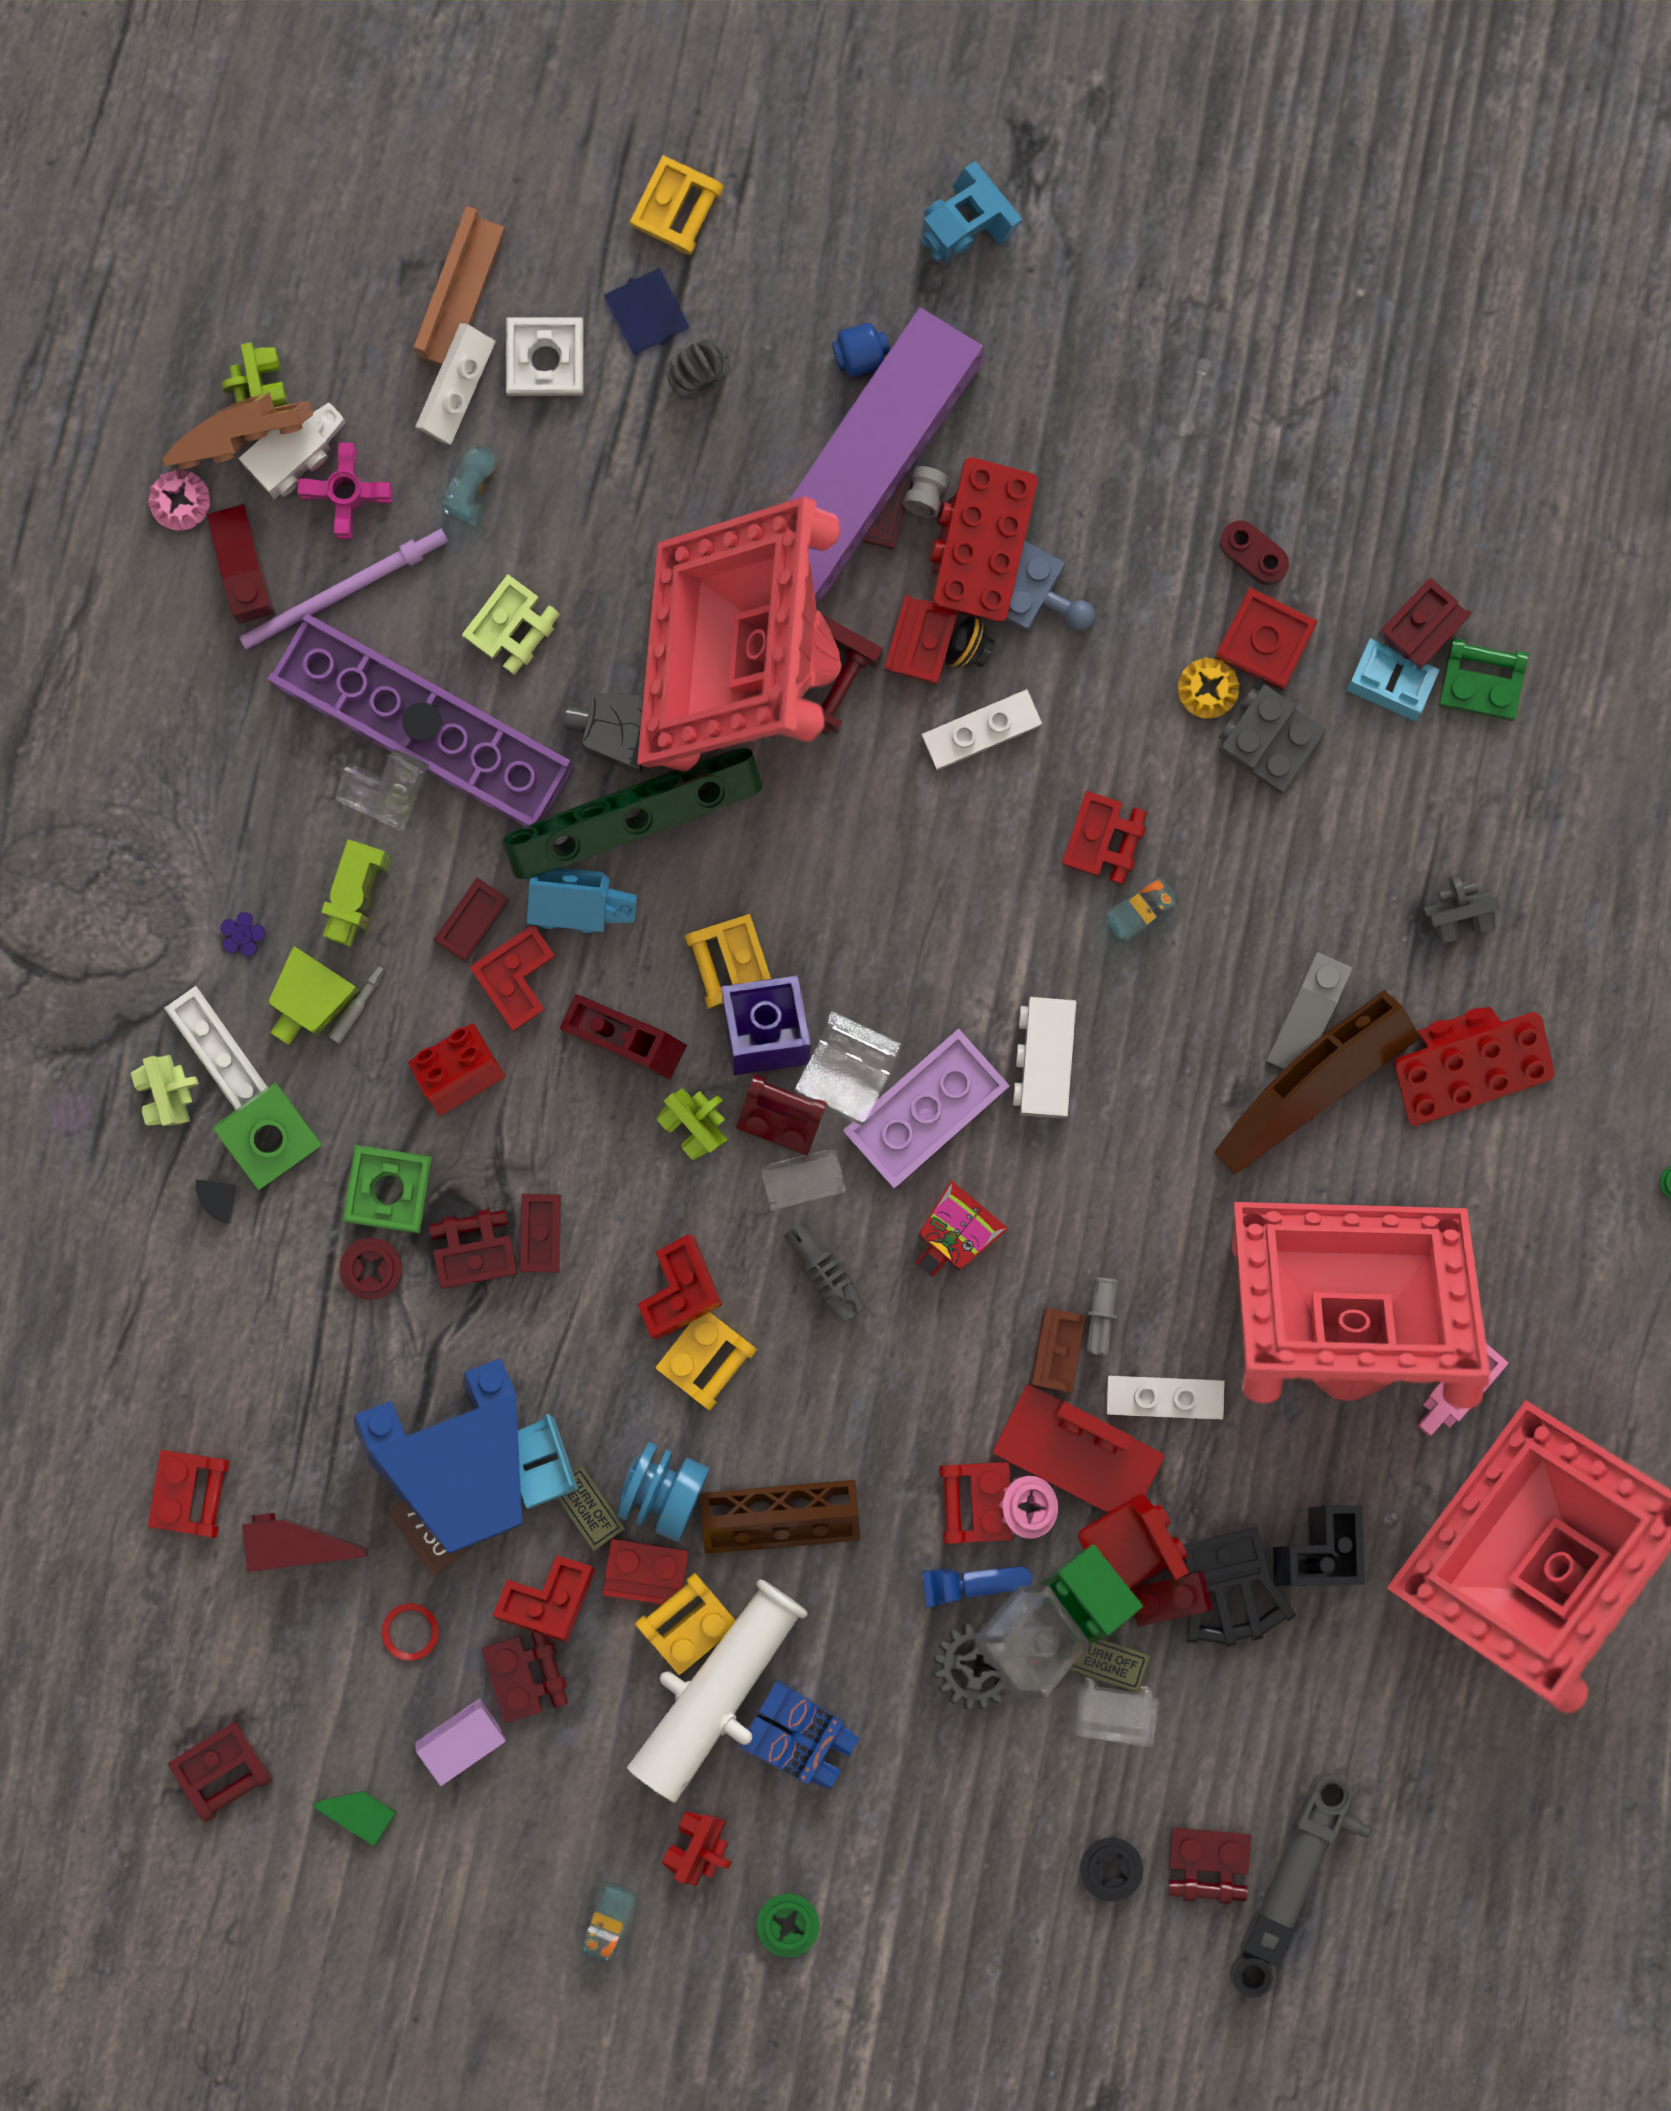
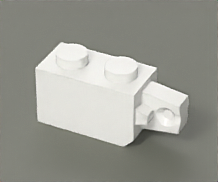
(282, 458)

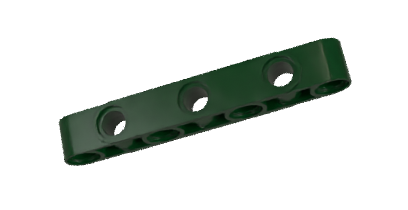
(603, 822)

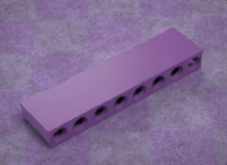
(886, 434)
(371, 698)

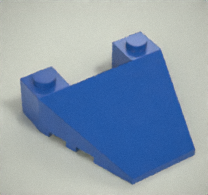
(459, 1472)

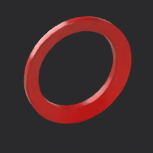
(386, 1635)

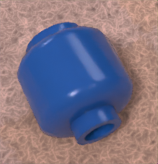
(860, 349)

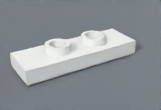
(455, 383)
(981, 730)
(1165, 1397)

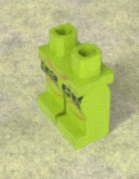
(352, 891)

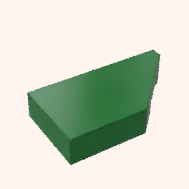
(359, 1814)

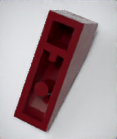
(240, 564)
(623, 1036)
(287, 1543)

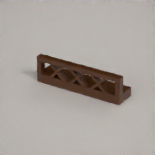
(780, 1523)

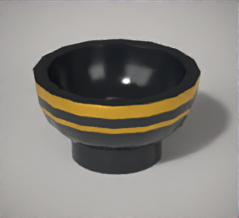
(970, 645)

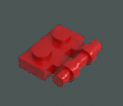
(1093, 834)

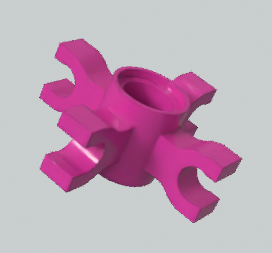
(326, 490)

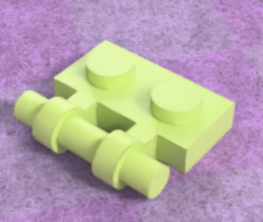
(500, 619)

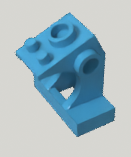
(948, 231)

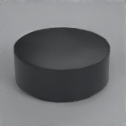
(422, 722)

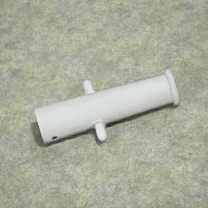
(709, 1701)

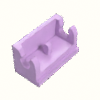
(459, 1742)

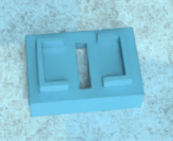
(1375, 672)
(550, 1479)

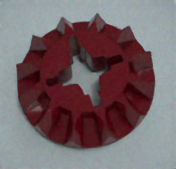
(352, 1267)

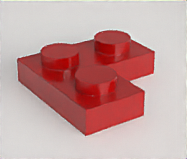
(504, 973)
(689, 1293)
(552, 1609)

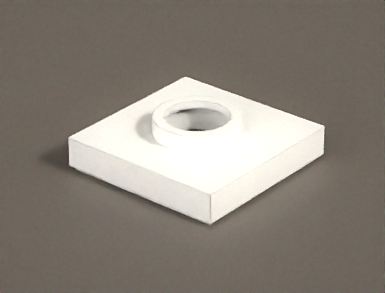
(527, 336)

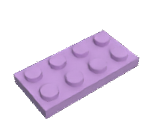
(927, 1108)

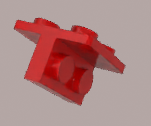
(456, 1069)

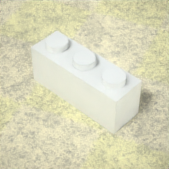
(1045, 1057)

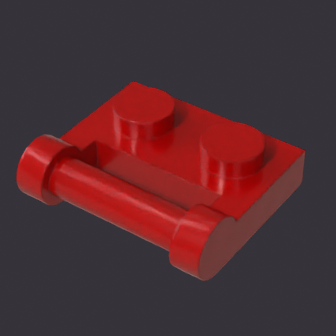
(176, 1491)
(987, 1493)

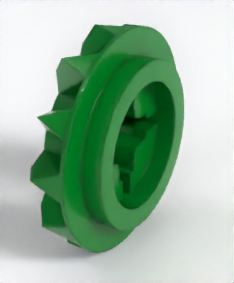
(793, 1943)

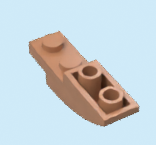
(233, 426)

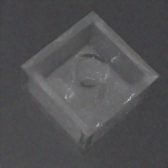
(1032, 1641)

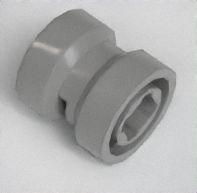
(926, 492)

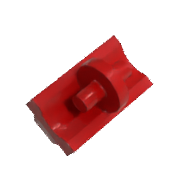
(704, 1851)

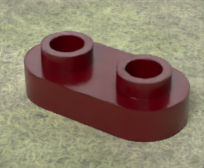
(1251, 555)

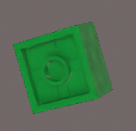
(1093, 1593)

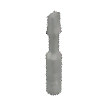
(355, 1008)

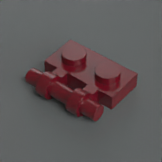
(476, 1260)
(513, 1677)
(1209, 1851)

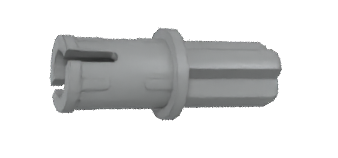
(1102, 1315)

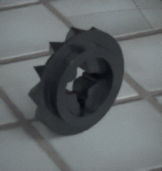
(1115, 1887)

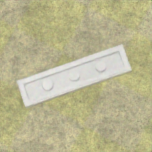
(216, 1048)

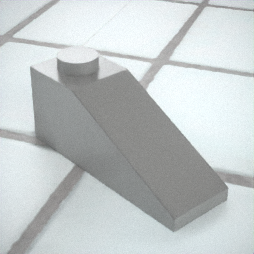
(1310, 1009)

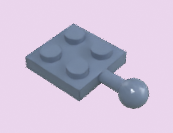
(1033, 588)

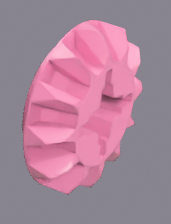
(184, 516)
(1040, 1495)

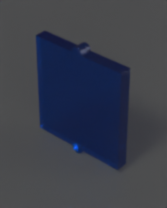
(646, 311)

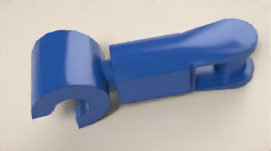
(945, 1586)

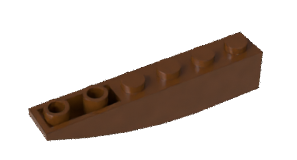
(1319, 1078)

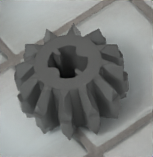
(697, 369)

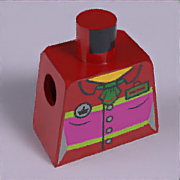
(957, 1231)

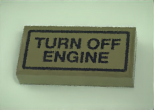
(591, 1511)
(1113, 1664)

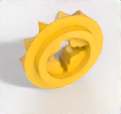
(1205, 705)

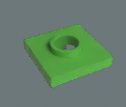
(273, 1109)
(367, 1169)

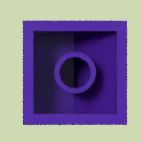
(765, 1025)

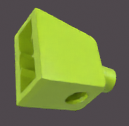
(308, 996)

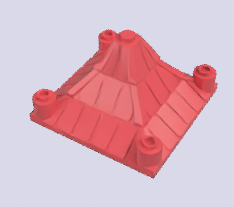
(736, 635)
(1358, 1299)
(1540, 1554)

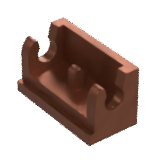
(1058, 1350)

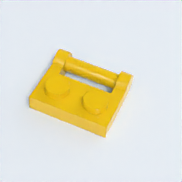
(665, 199)
(740, 952)
(694, 1352)
(693, 1633)

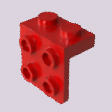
(1136, 1542)

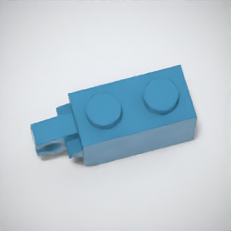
(577, 901)

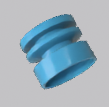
(662, 1491)

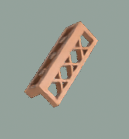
(459, 285)

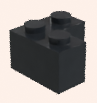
(1333, 1550)

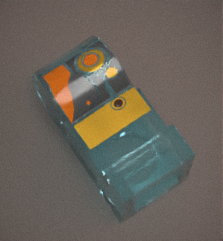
(466, 487)
(1141, 909)
(608, 1921)

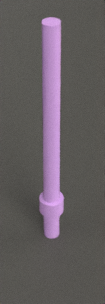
(410, 553)

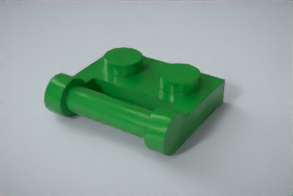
(1479, 691)

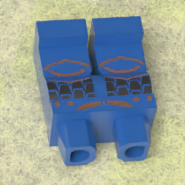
(811, 1736)

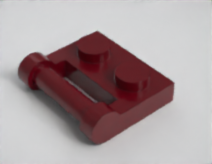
(781, 1116)
(213, 1759)

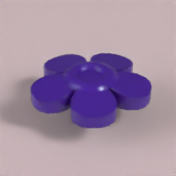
(242, 934)

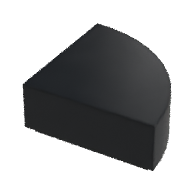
(216, 1199)

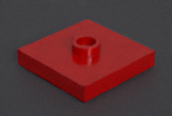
(1266, 639)

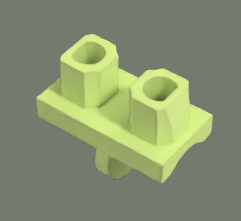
(168, 1089)

